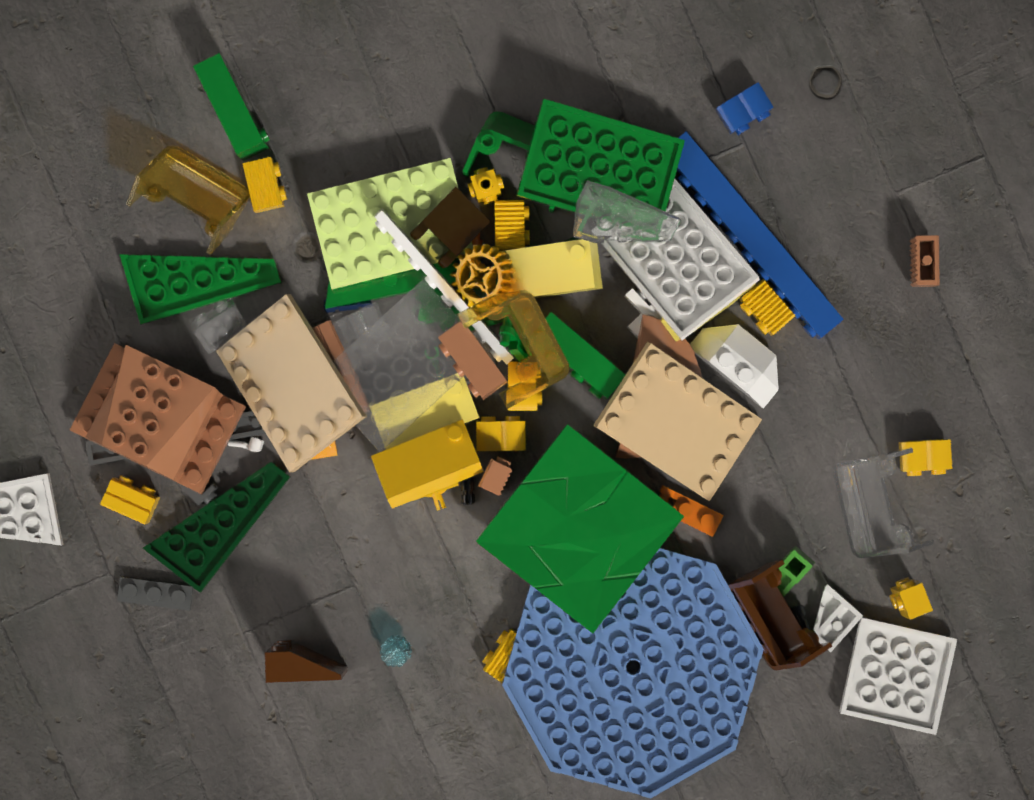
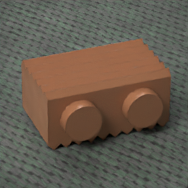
(924, 261)
(496, 475)

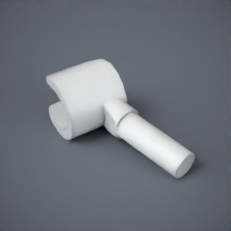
(254, 444)

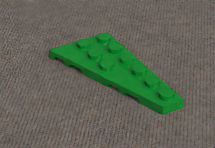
(183, 283)
(384, 286)

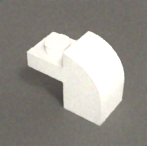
(639, 301)

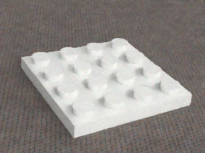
(898, 675)

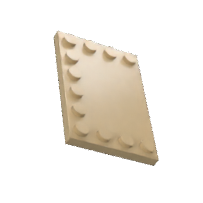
(290, 383)
(677, 421)

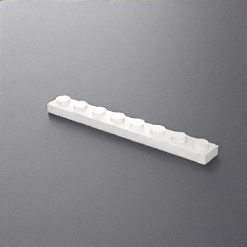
(436, 279)

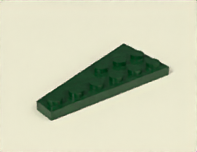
(210, 535)

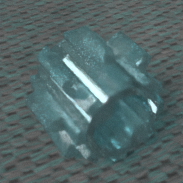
(395, 651)

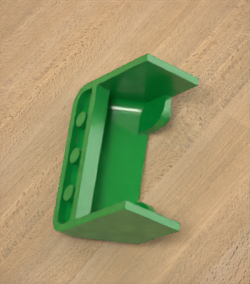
(497, 128)

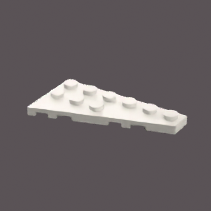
(29, 510)

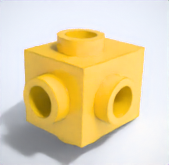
(485, 195)

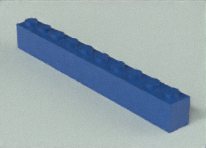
(755, 240)

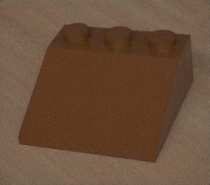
(297, 663)

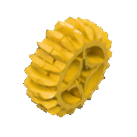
(472, 262)

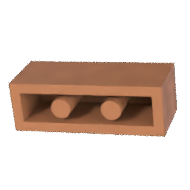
(471, 361)

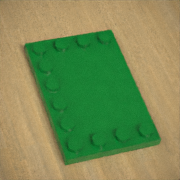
(585, 146)

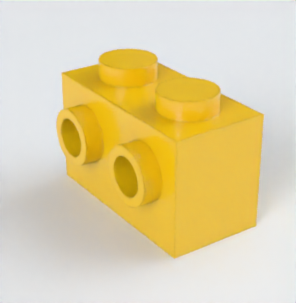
(910, 598)

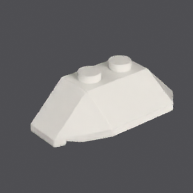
(739, 360)

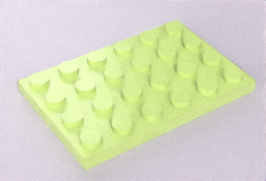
(346, 221)

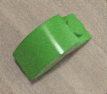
(794, 569)

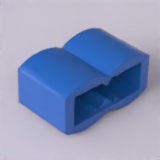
(745, 108)

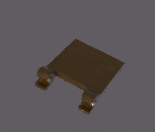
(454, 223)

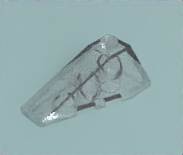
(613, 215)

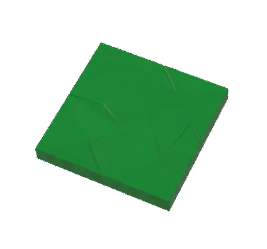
(579, 528)

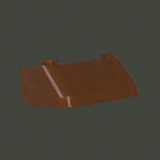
(773, 622)

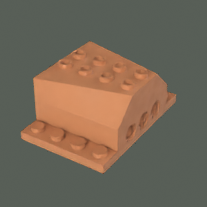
(158, 417)

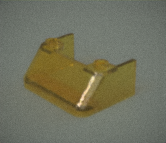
(195, 186)
(545, 360)

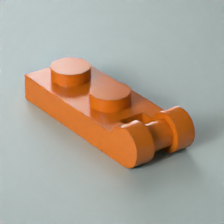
(694, 513)

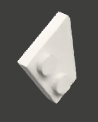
(834, 618)

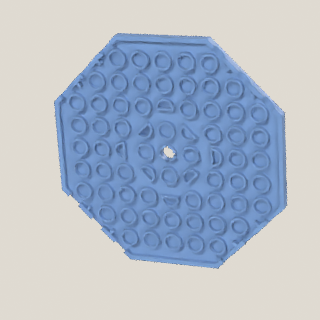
(646, 725)

